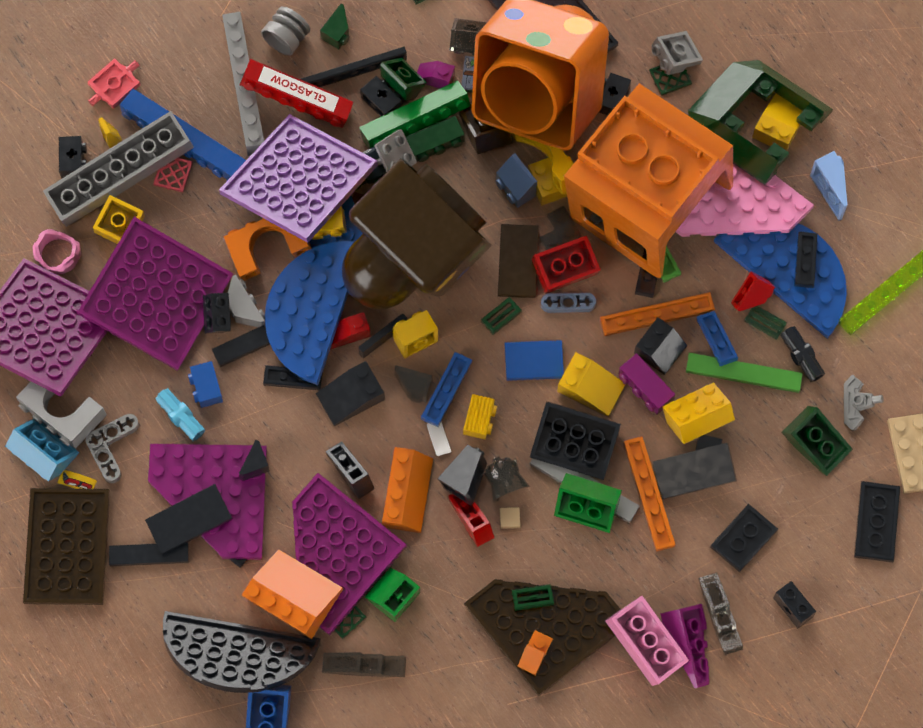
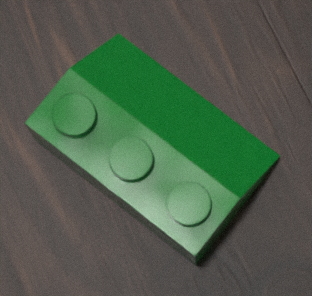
(587, 502)

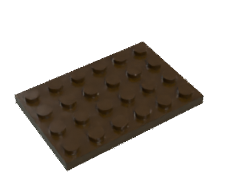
(66, 546)

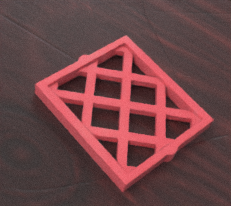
(185, 177)

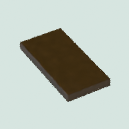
(516, 268)

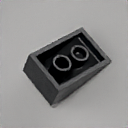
(351, 393)

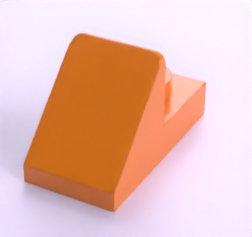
(535, 652)

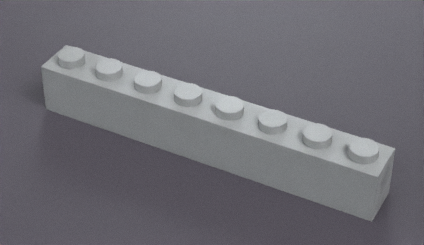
(246, 99)

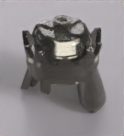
(504, 477)

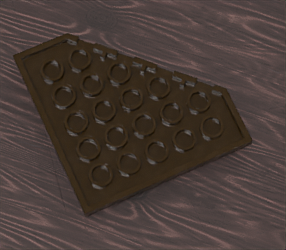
(573, 622)

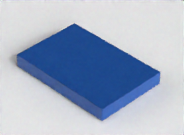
(534, 360)

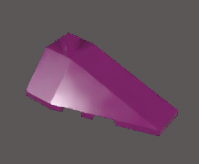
(687, 629)

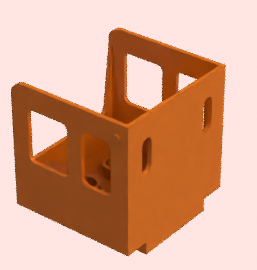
(646, 174)

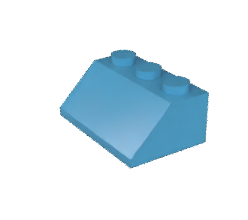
(41, 449)

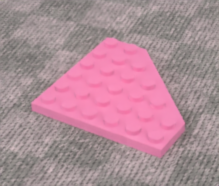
(746, 208)

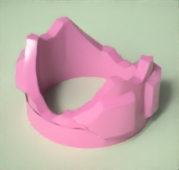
(68, 263)

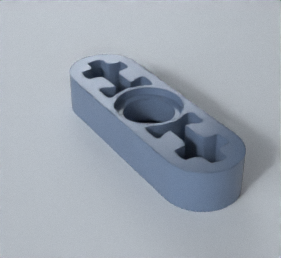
(563, 309)

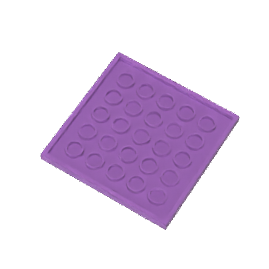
(298, 178)

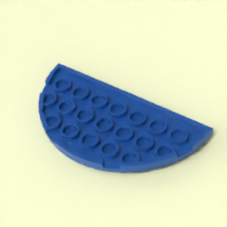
(775, 260)
(307, 309)

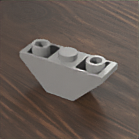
(243, 305)

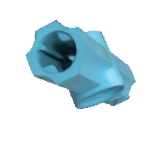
(180, 414)

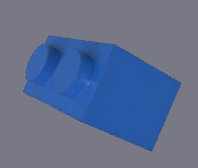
(206, 384)

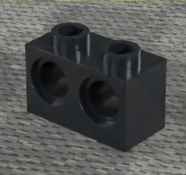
(216, 313)

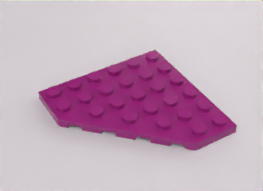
(189, 468)
(341, 544)

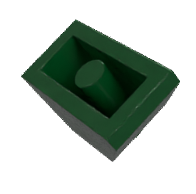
(336, 28)

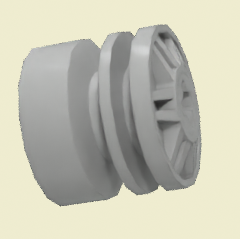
(285, 31)

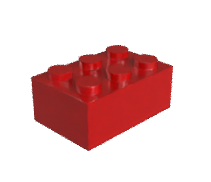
(566, 264)

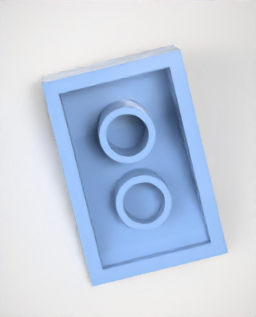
(830, 180)

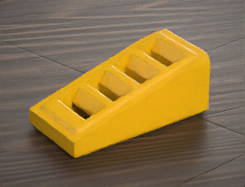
(109, 133)

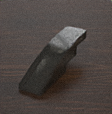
(720, 613)
(364, 664)

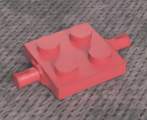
(113, 83)

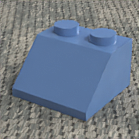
(516, 181)

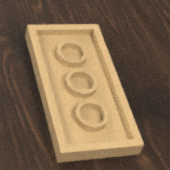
(907, 444)

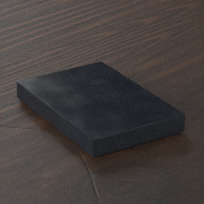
(744, 537)

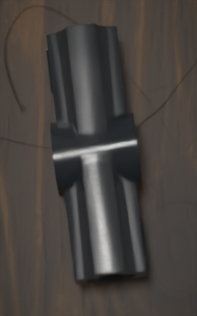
(802, 354)

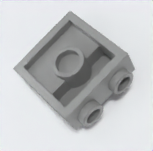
(676, 52)

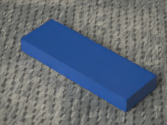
(717, 338)

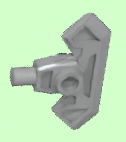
(857, 402)

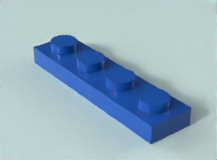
(446, 389)

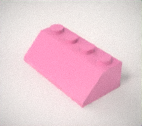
(647, 641)

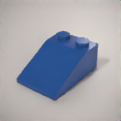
(269, 708)

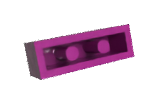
(646, 384)

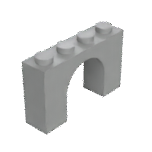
(72, 428)

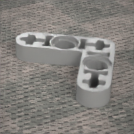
(102, 446)

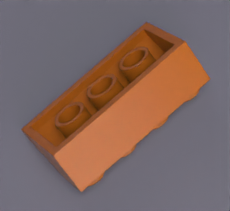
(407, 490)

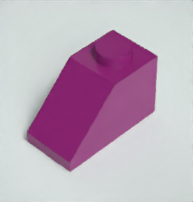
(437, 73)

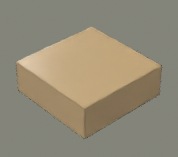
(509, 518)

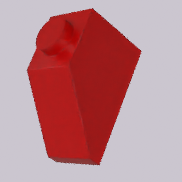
(753, 292)

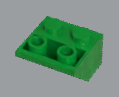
(393, 594)

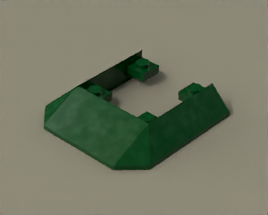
(728, 92)

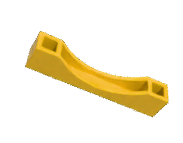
(560, 162)

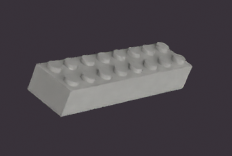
(118, 169)

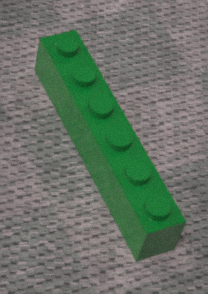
(417, 114)

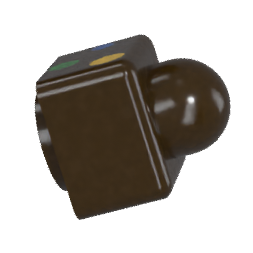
(411, 238)

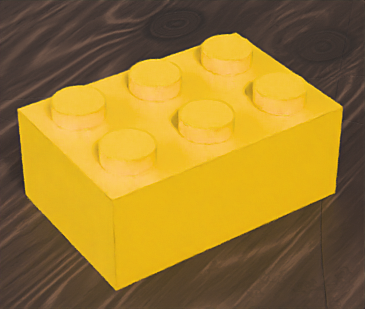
(698, 413)

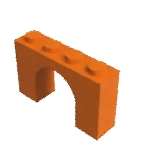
(242, 242)

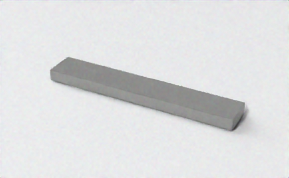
(626, 507)

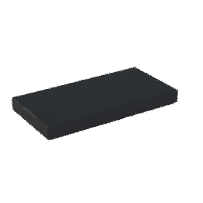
(694, 471)
(188, 519)
(877, 521)

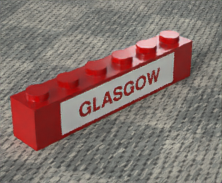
(296, 93)

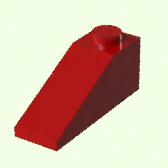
(351, 330)
(473, 520)

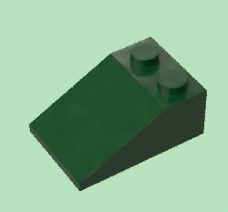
(817, 439)

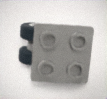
(390, 151)

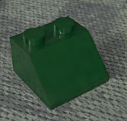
(402, 78)

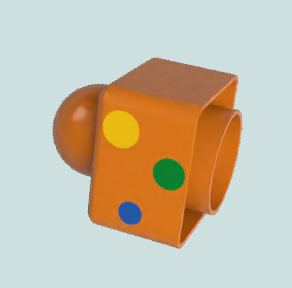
(540, 71)

